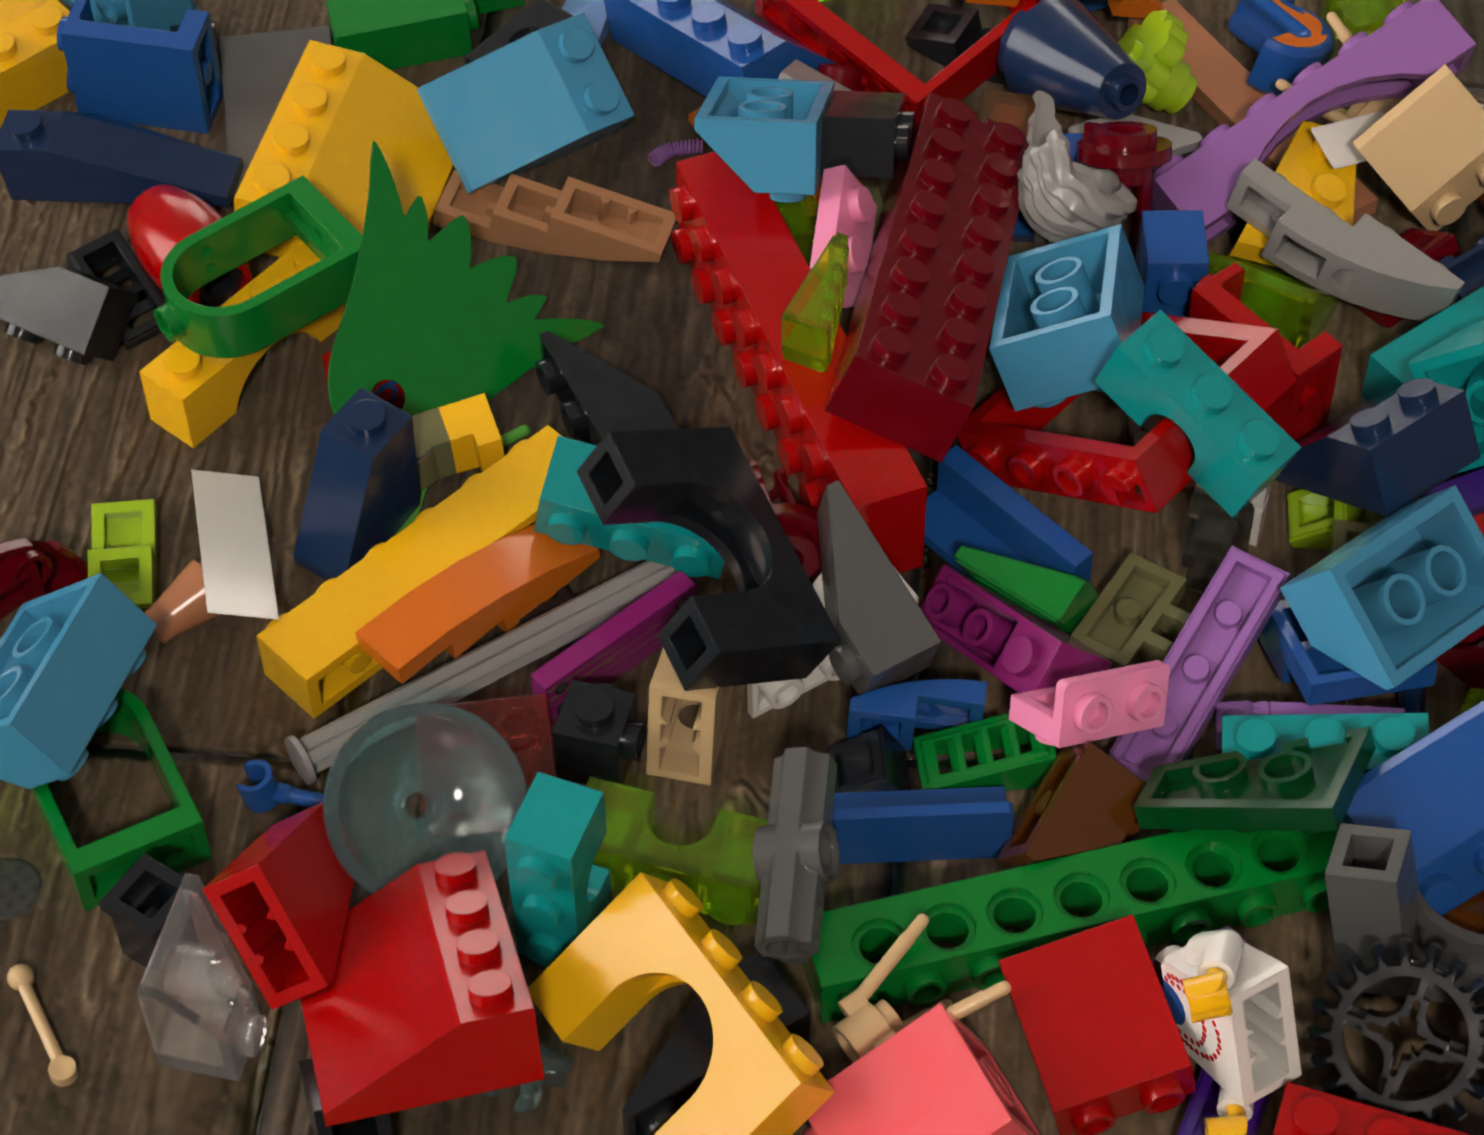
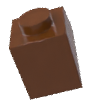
(1076, 809)

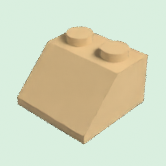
(1430, 149)

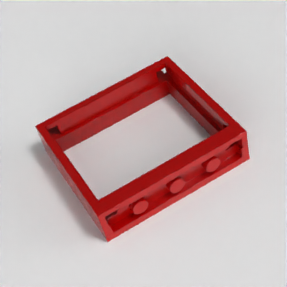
(835, 39)
(1108, 472)

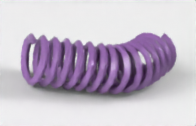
(677, 149)

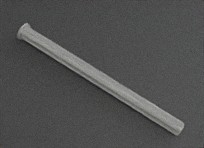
(485, 663)

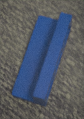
(988, 515)
(922, 824)

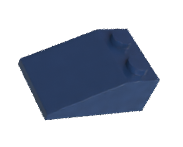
(1387, 448)

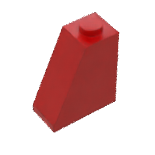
(286, 907)

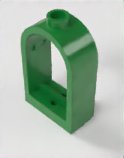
(240, 237)
(170, 838)

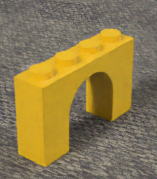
(655, 940)

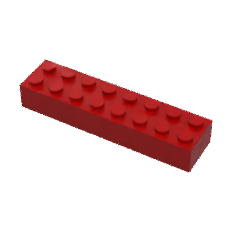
(748, 275)

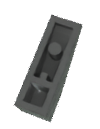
(868, 602)

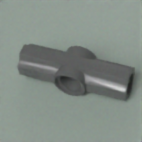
(796, 855)

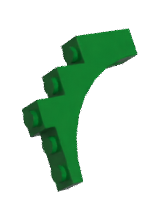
(408, 30)

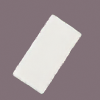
(1338, 137)

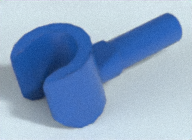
(269, 791)

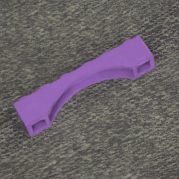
(1368, 68)

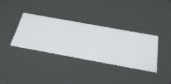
(234, 545)

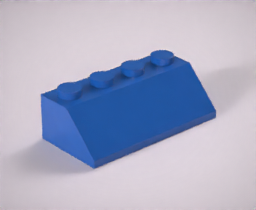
(704, 40)
(1439, 797)

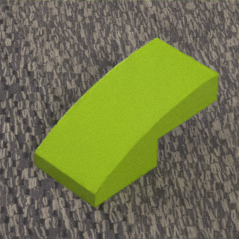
(126, 547)

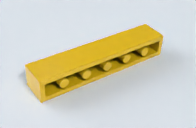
(315, 645)

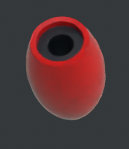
(164, 218)

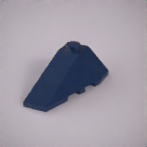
(105, 160)

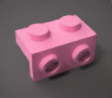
(849, 210)
(1095, 705)

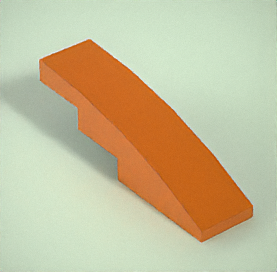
(470, 599)

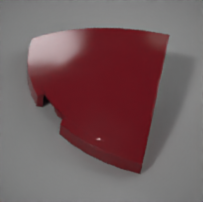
(34, 570)

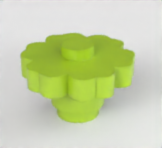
(1158, 51)

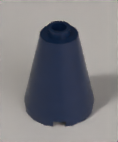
(1072, 58)

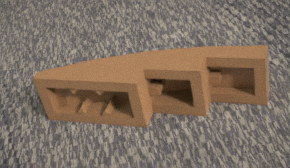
(565, 222)

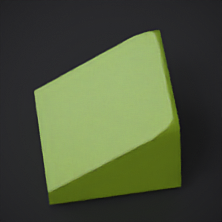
(1313, 516)

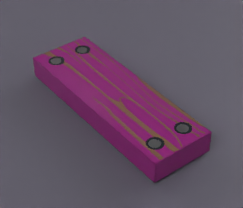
(614, 645)

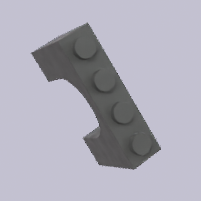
(1378, 898)

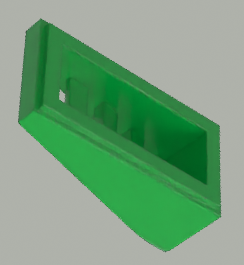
(1044, 592)
(1014, 771)

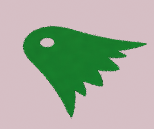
(429, 316)

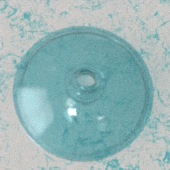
(429, 749)

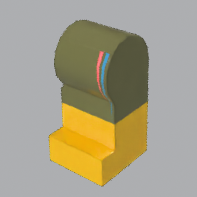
(455, 439)

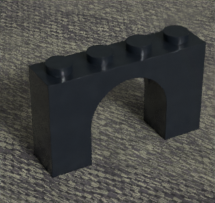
(706, 485)

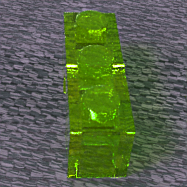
(714, 868)

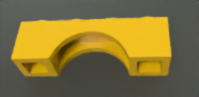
(198, 392)

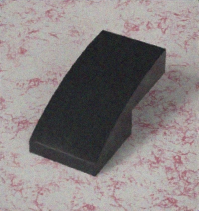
(946, 33)

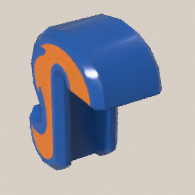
(1283, 38)

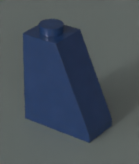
(358, 485)

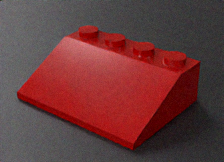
(423, 997)

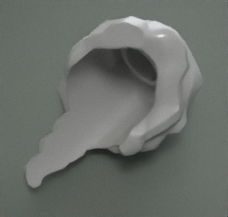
(1060, 195)

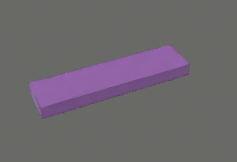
(1206, 659)

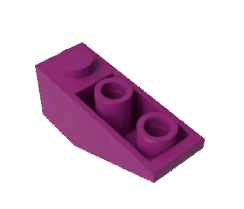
(1004, 636)

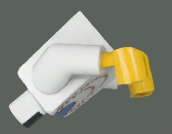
(1233, 1020)

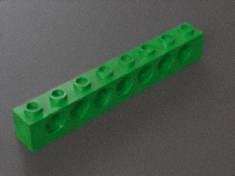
(1044, 893)

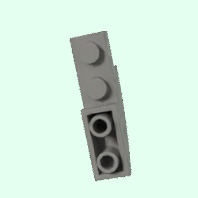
(1354, 263)

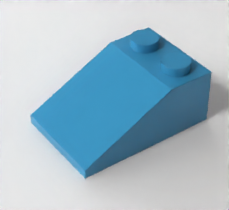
(526, 103)

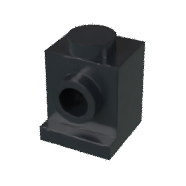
(141, 906)

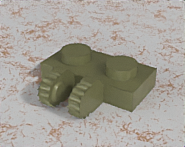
(1132, 611)

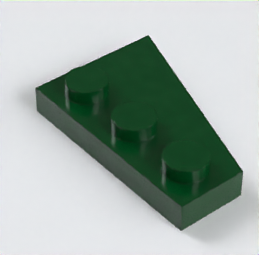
(1280, 792)

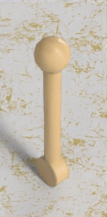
(62, 1068)

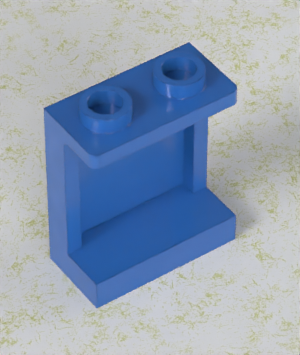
(143, 72)

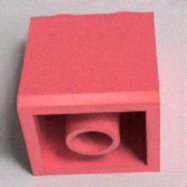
(924, 1082)

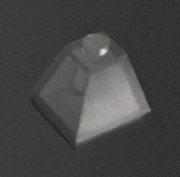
(198, 992)

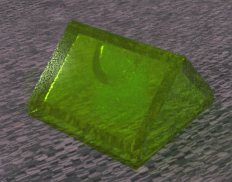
(1281, 300)

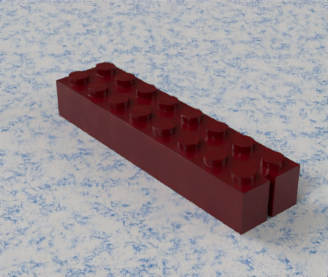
(932, 281)

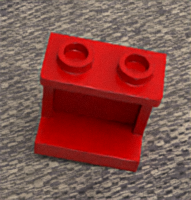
(1315, 364)
(1099, 1027)

